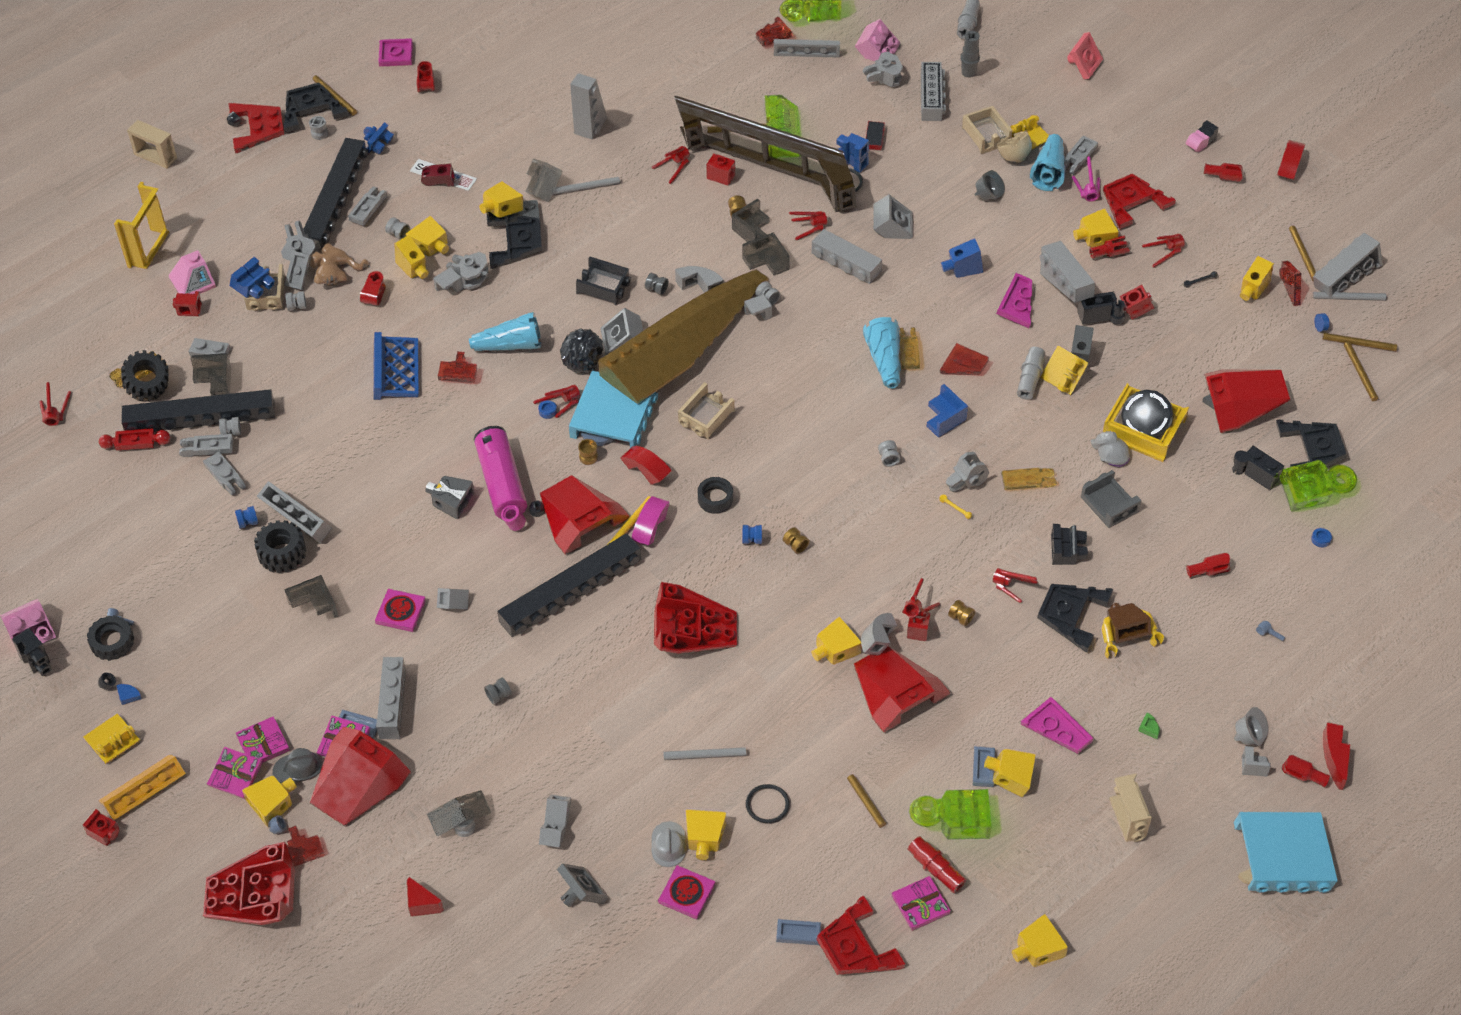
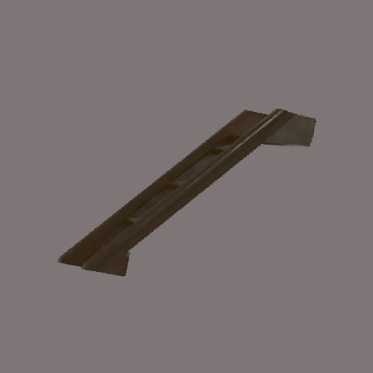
(836, 181)

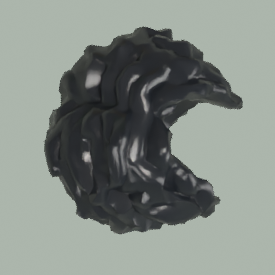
(580, 350)

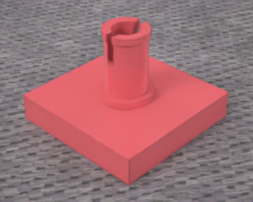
(1085, 56)

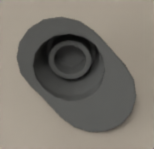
(990, 186)
(298, 766)

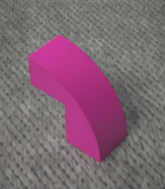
(648, 520)

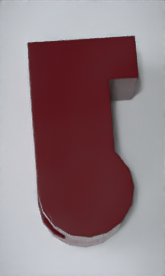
(438, 175)

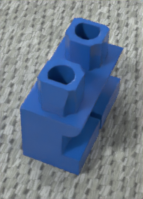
(855, 150)
(250, 278)

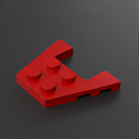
(264, 124)
(1130, 192)
(849, 949)

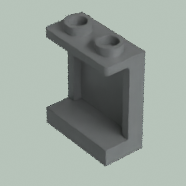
(1109, 499)

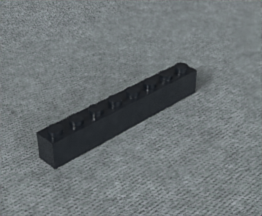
(335, 190)
(198, 411)
(569, 585)

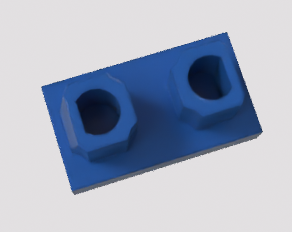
(374, 137)

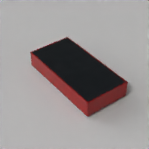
(875, 134)

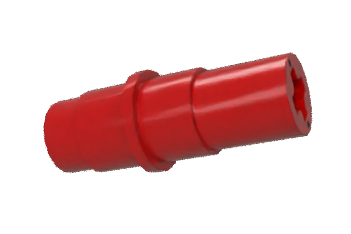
(936, 864)

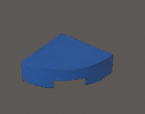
(128, 693)

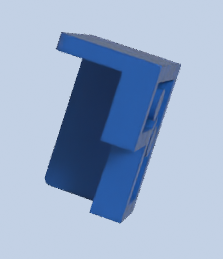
(949, 410)

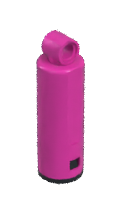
(501, 476)

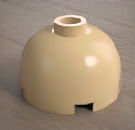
(1016, 147)

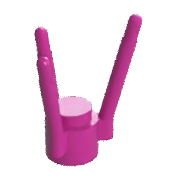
(1090, 191)

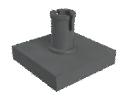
(581, 885)

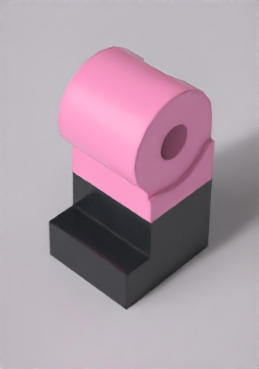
(1203, 136)

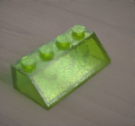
(782, 115)

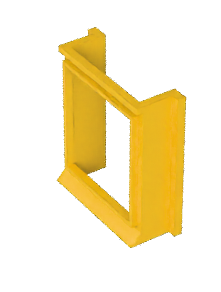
(128, 232)
(1137, 440)

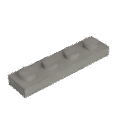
(806, 48)

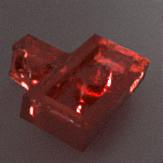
(457, 370)
(303, 849)

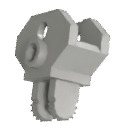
(884, 70)
(299, 242)
(469, 268)
(967, 472)

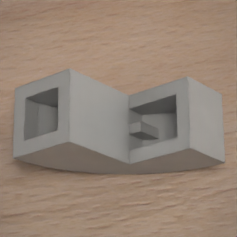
(693, 275)
(875, 636)
(555, 820)

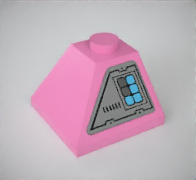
(191, 274)

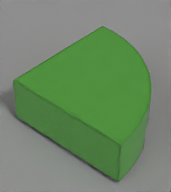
(1149, 726)

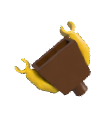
(1128, 623)

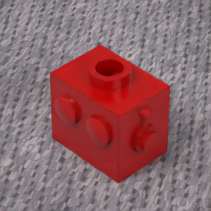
(720, 169)
(1137, 302)

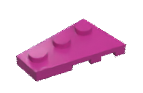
(1017, 301)
(1057, 725)

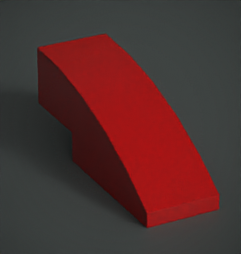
(1336, 753)

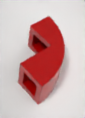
(1291, 159)
(647, 462)

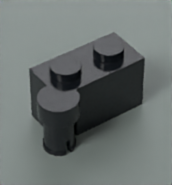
(1101, 308)
(1258, 466)

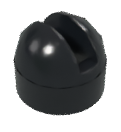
(233, 119)
(536, 513)
(110, 683)

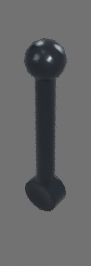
(1187, 283)

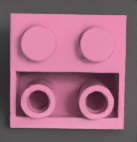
(876, 40)
(28, 616)

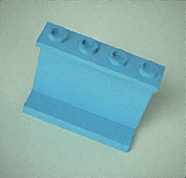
(610, 413)
(1287, 851)

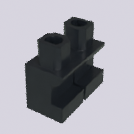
(1065, 547)
(32, 651)

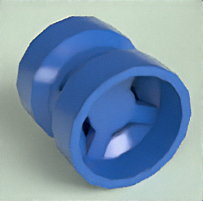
(246, 517)
(752, 534)

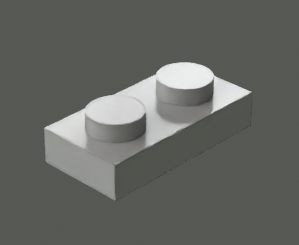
(297, 270)
(203, 347)

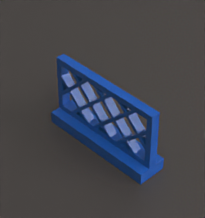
(380, 370)

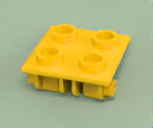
(1037, 134)
(1064, 370)
(111, 738)

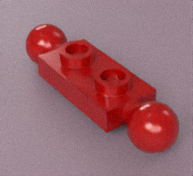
(134, 439)

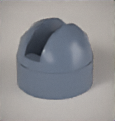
(277, 825)

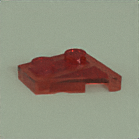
(773, 31)
(1292, 281)
(964, 362)

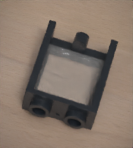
(603, 280)

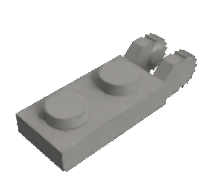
(1079, 153)
(367, 206)
(206, 445)
(223, 472)

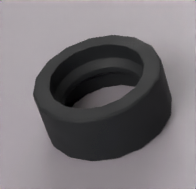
(715, 507)

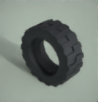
(113, 651)

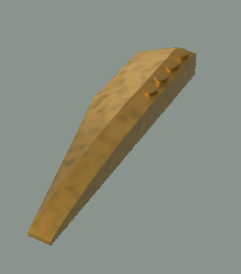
(677, 339)

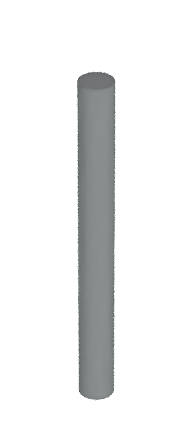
(586, 185)
(1350, 296)
(707, 753)

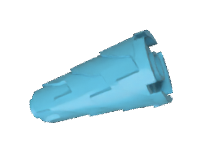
(1049, 166)
(509, 335)
(884, 346)

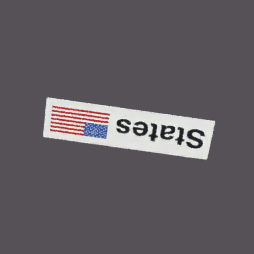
(461, 180)

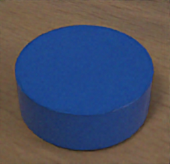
(1321, 322)
(547, 409)
(1321, 537)

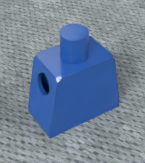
(964, 259)

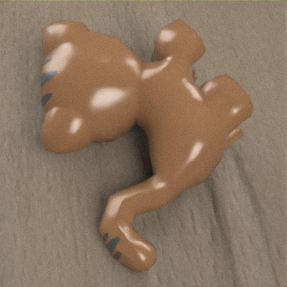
(328, 262)

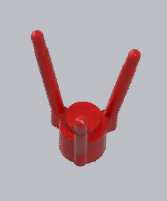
(679, 156)
(817, 219)
(1172, 242)
(568, 394)
(51, 415)
(1004, 578)
(914, 606)

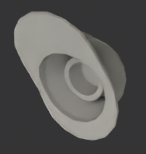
(1252, 727)
(668, 844)

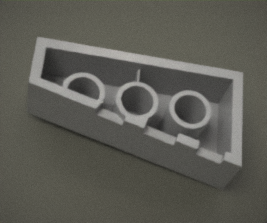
(587, 106)
(1349, 265)
(1065, 272)

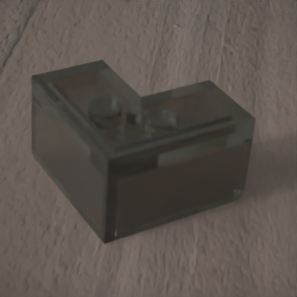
(543, 179)
(749, 221)
(766, 251)
(213, 370)
(314, 591)
(458, 811)

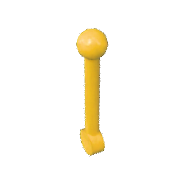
(943, 498)

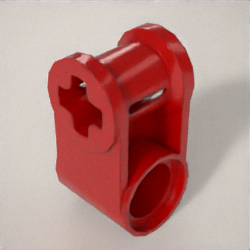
(425, 76)
(373, 289)

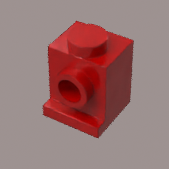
(187, 304)
(101, 828)

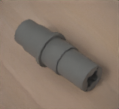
(970, 54)

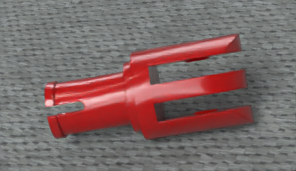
(1226, 171)
(1110, 248)
(1211, 565)
(1304, 771)

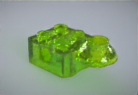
(811, 9)
(1313, 485)
(962, 813)

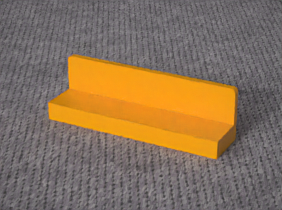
(142, 786)

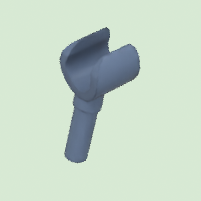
(112, 611)
(1265, 627)

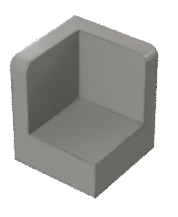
(448, 279)
(758, 305)
(452, 598)
(1253, 764)

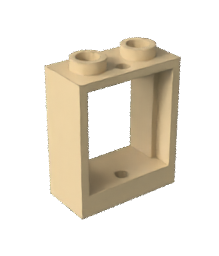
(162, 154)

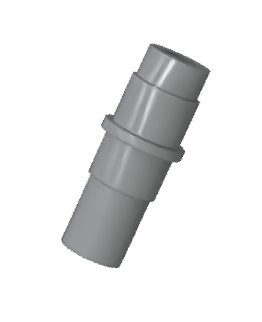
(968, 19)
(1031, 371)

